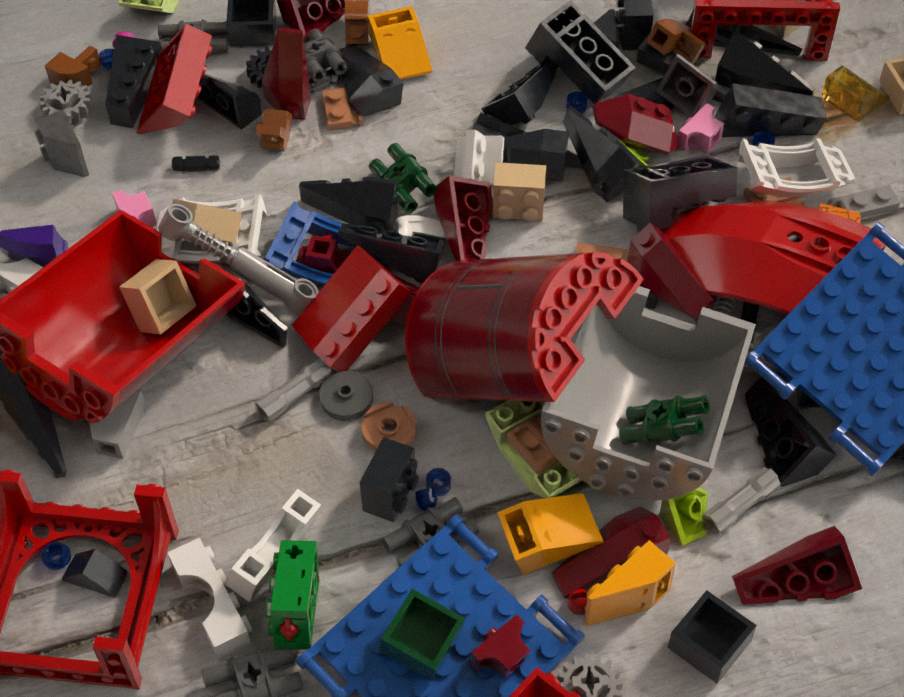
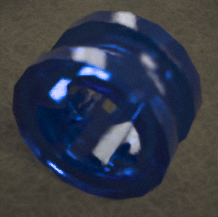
(579, 97)
(763, 137)
(443, 476)

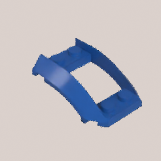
(290, 237)

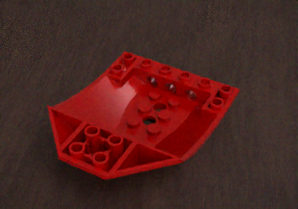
(747, 253)

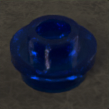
(53, 549)

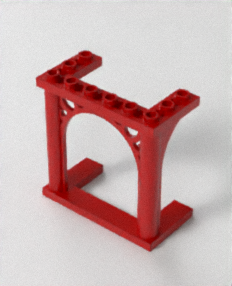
(818, 14)
(153, 522)

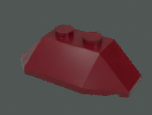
(638, 122)

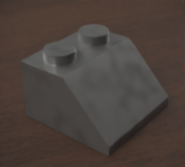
(687, 86)
(60, 144)

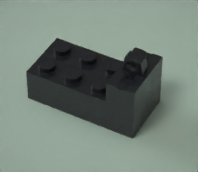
(580, 52)
(658, 189)

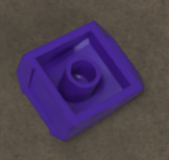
(36, 243)

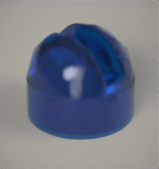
(106, 57)
(426, 498)

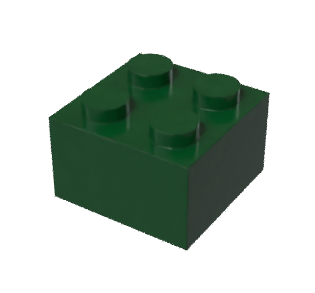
(422, 634)

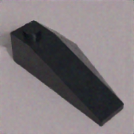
(750, 66)
(369, 82)
(230, 100)
(412, 255)

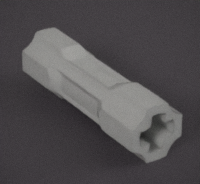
(277, 401)
(726, 512)

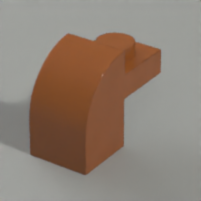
(357, 22)
(675, 37)
(78, 69)
(274, 129)

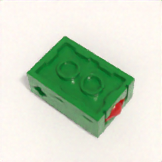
(294, 595)

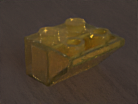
(852, 93)

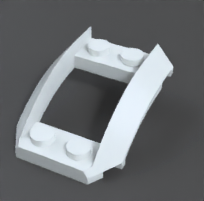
(765, 158)
(248, 233)

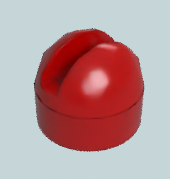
(578, 605)

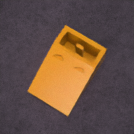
(400, 42)
(549, 530)
(632, 586)

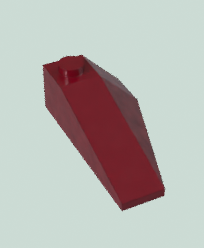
(310, 14)
(286, 74)

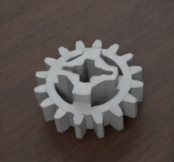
(69, 97)
(600, 677)

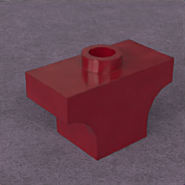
(322, 254)
(502, 648)

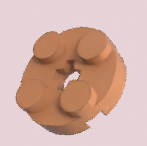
(384, 414)

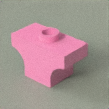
(701, 131)
(135, 205)

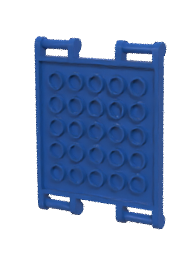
(848, 349)
(459, 583)

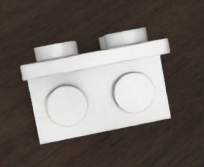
(478, 155)

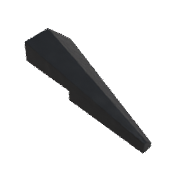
(769, 42)
(654, 59)

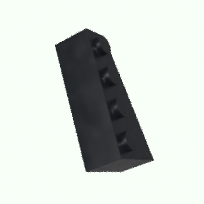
(130, 78)
(758, 109)

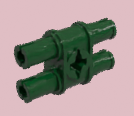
(407, 174)
(664, 420)

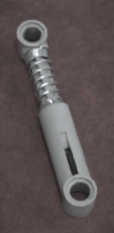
(294, 292)

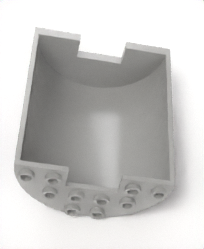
(628, 365)

